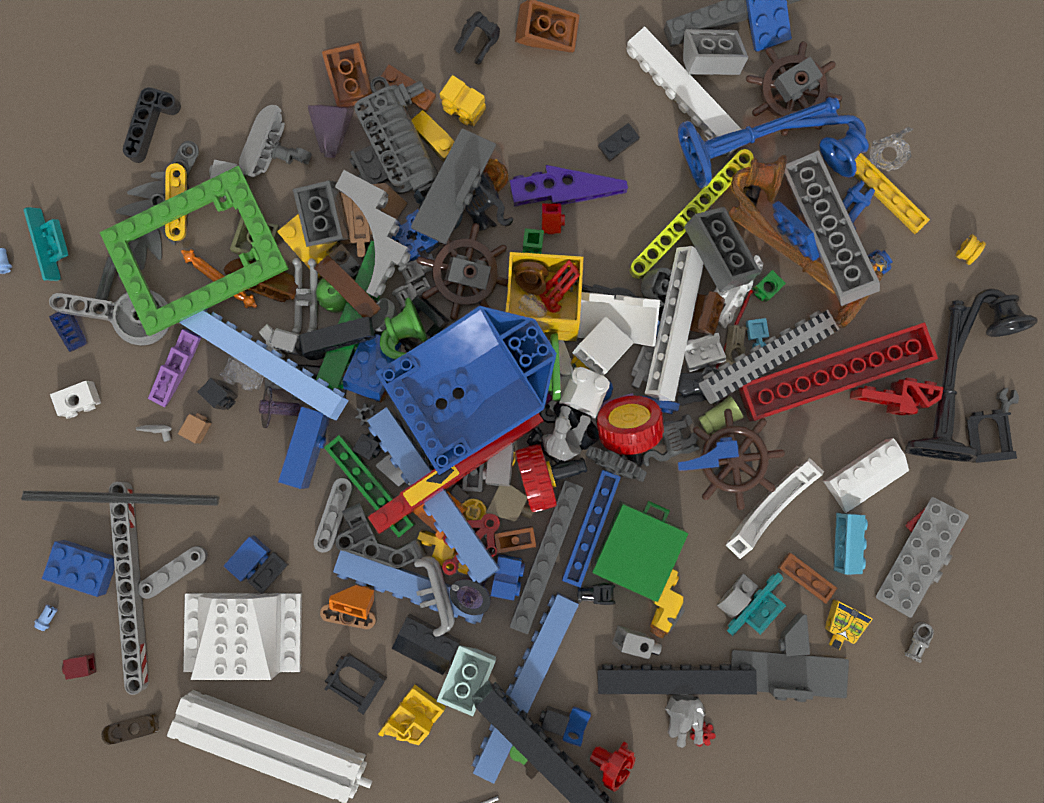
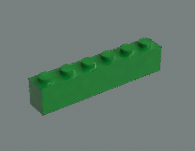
(365, 479)

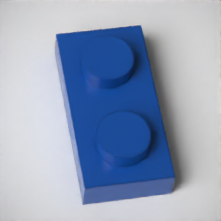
(666, 406)

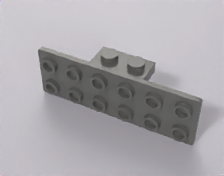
(453, 186)
(796, 675)

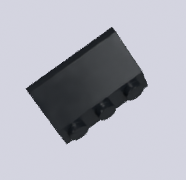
(420, 644)

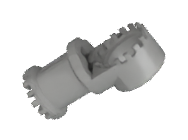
(919, 643)

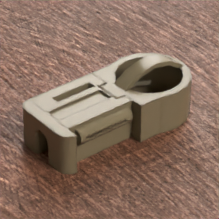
(735, 341)

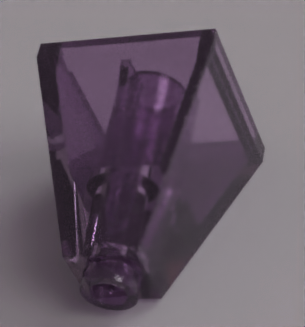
(330, 126)

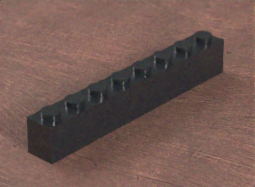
(677, 680)

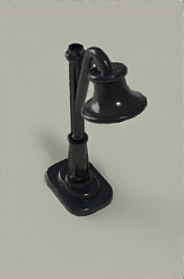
(1007, 321)

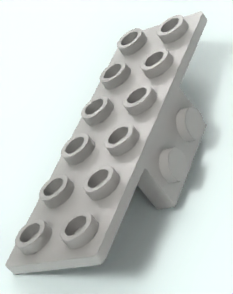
(922, 557)

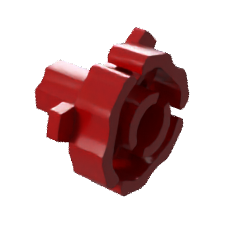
(614, 765)

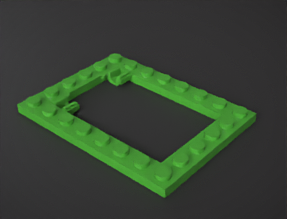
(265, 250)

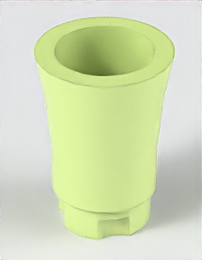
(715, 419)

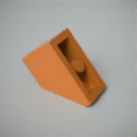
(353, 601)

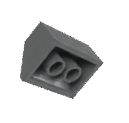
(321, 213)

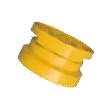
(970, 249)
(475, 509)

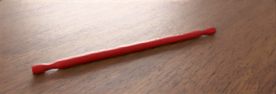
(739, 317)

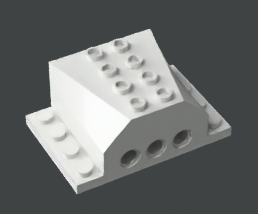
(242, 635)

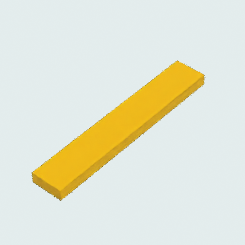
(890, 195)

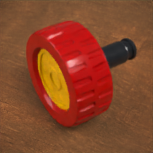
(630, 426)
(540, 477)

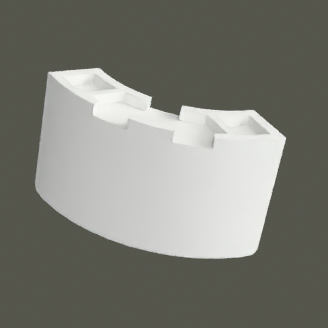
(631, 315)

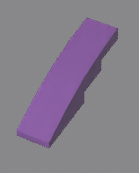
(174, 367)

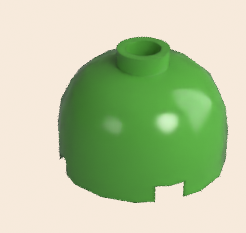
(329, 297)

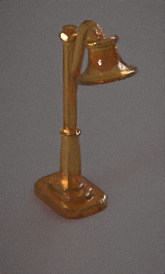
(769, 178)

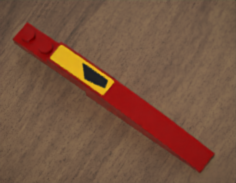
(434, 483)

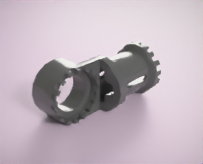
(290, 154)

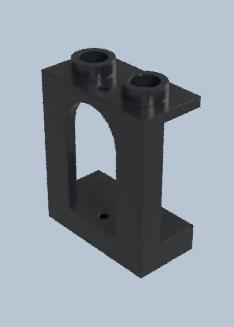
(433, 313)
(1004, 434)
(334, 683)

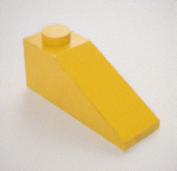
(433, 134)

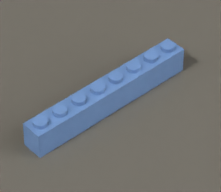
(395, 580)

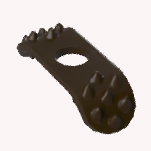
(120, 731)

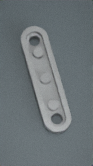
(333, 515)
(172, 572)

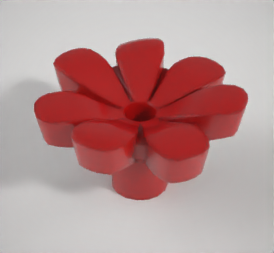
(707, 734)

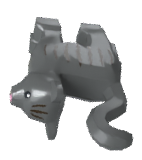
(674, 441)

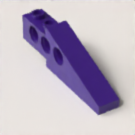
(583, 187)

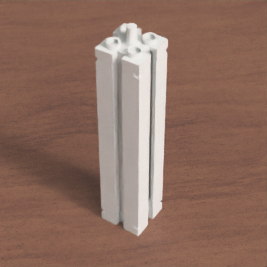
(269, 746)

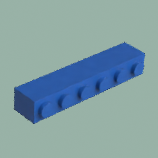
(590, 528)

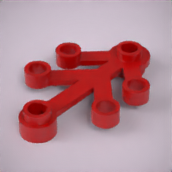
(484, 529)

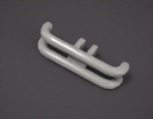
(305, 296)
(440, 593)

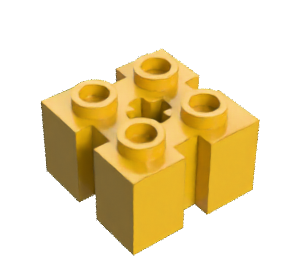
(462, 101)

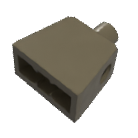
(509, 504)

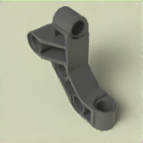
(362, 536)

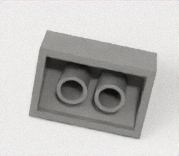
(713, 52)

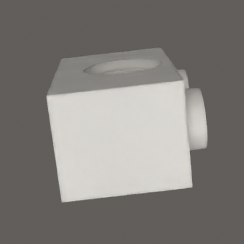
(64, 399)

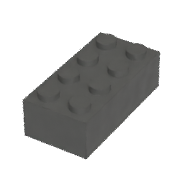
(722, 249)

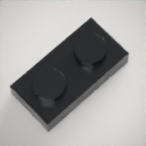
(618, 142)
(268, 572)

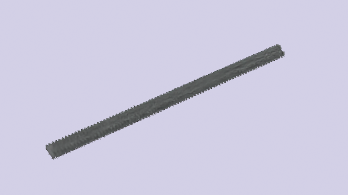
(119, 497)

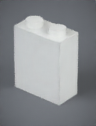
(603, 347)

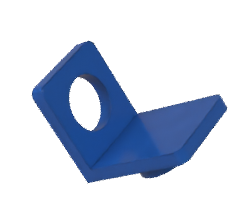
(577, 725)

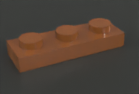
(395, 77)
(807, 578)

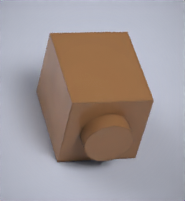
(195, 428)

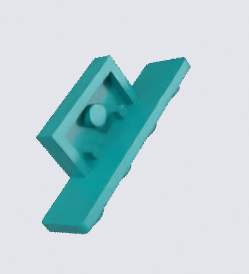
(47, 242)
(761, 610)

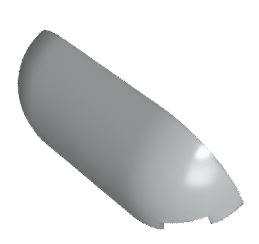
(259, 144)

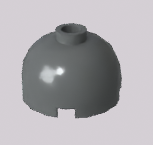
(655, 284)

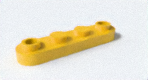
(173, 187)

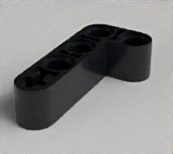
(147, 125)
(330, 338)

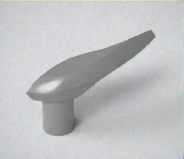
(164, 429)

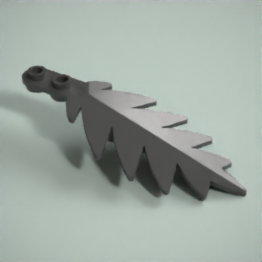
(156, 194)

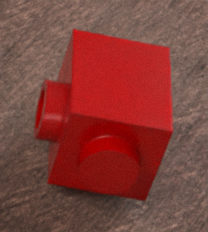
(552, 218)

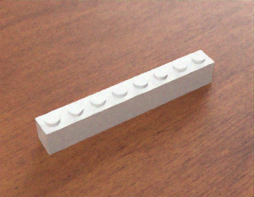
(680, 85)
(675, 324)

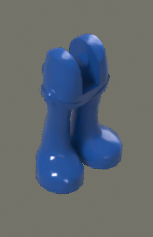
(860, 200)

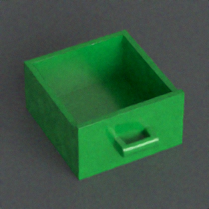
(639, 550)

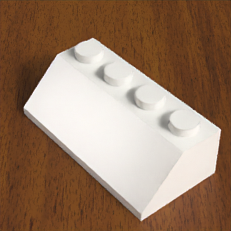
(867, 474)

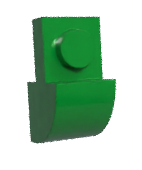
(533, 241)

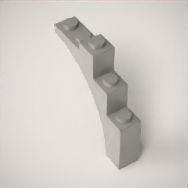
(387, 251)

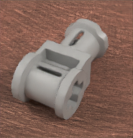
(416, 270)
(410, 291)

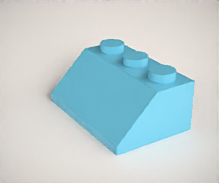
(850, 543)

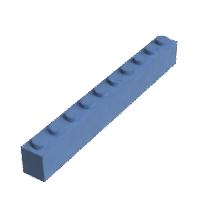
(441, 506)
(527, 681)

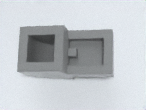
(738, 596)

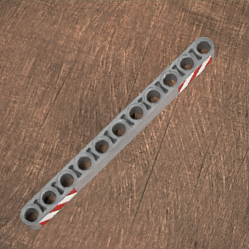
(124, 596)

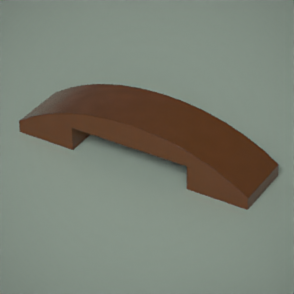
(347, 287)

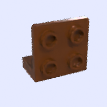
(707, 313)

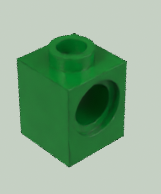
(775, 282)

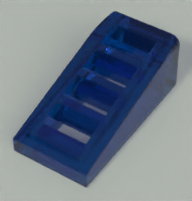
(55, 319)

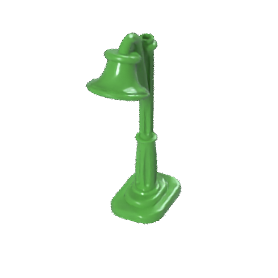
(408, 325)

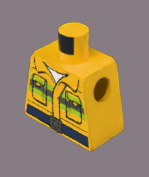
(845, 624)

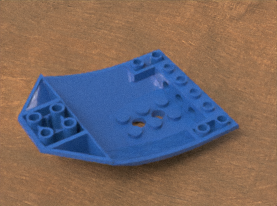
(497, 362)

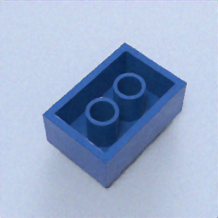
(361, 372)
(79, 568)

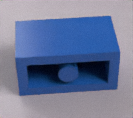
(247, 558)

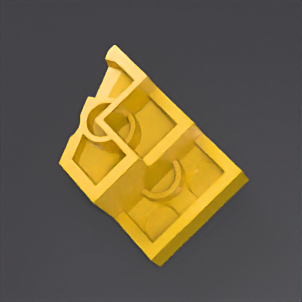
(413, 717)

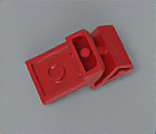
(903, 397)

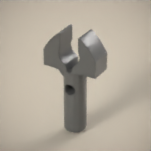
(1014, 398)

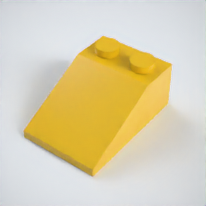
(294, 237)

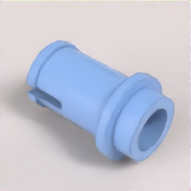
(5, 267)
(45, 618)

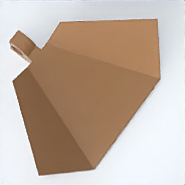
(357, 223)

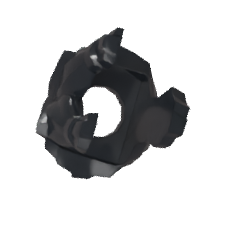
(491, 30)
(690, 388)

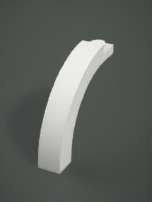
(771, 505)

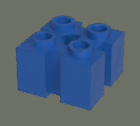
(420, 244)
(506, 579)

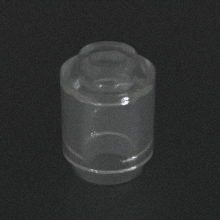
(532, 306)

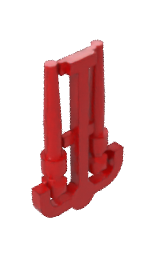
(558, 296)

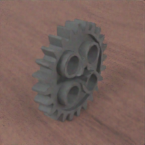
(616, 463)

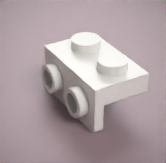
(703, 352)

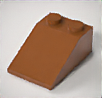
(546, 26)
(347, 73)

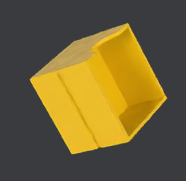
(567, 320)

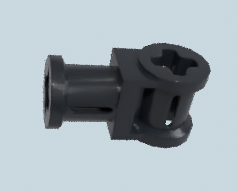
(597, 594)

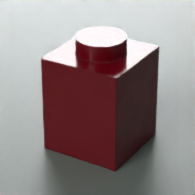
(79, 666)

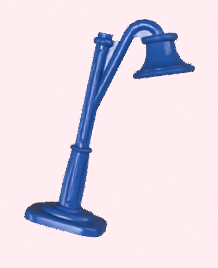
(837, 153)

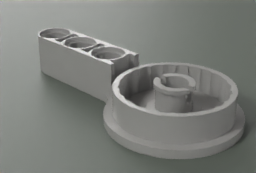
(119, 313)

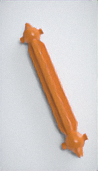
(214, 275)

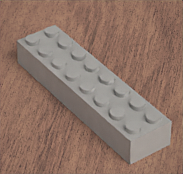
(832, 228)

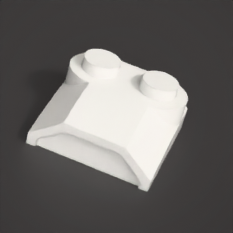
(585, 391)

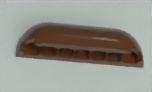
(279, 287)

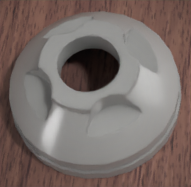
(387, 310)

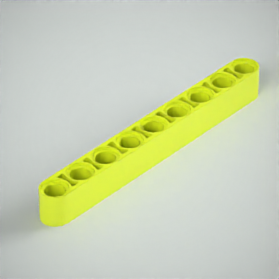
(682, 218)

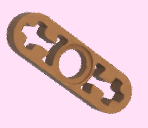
(333, 619)

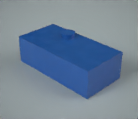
(304, 448)

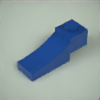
(725, 449)

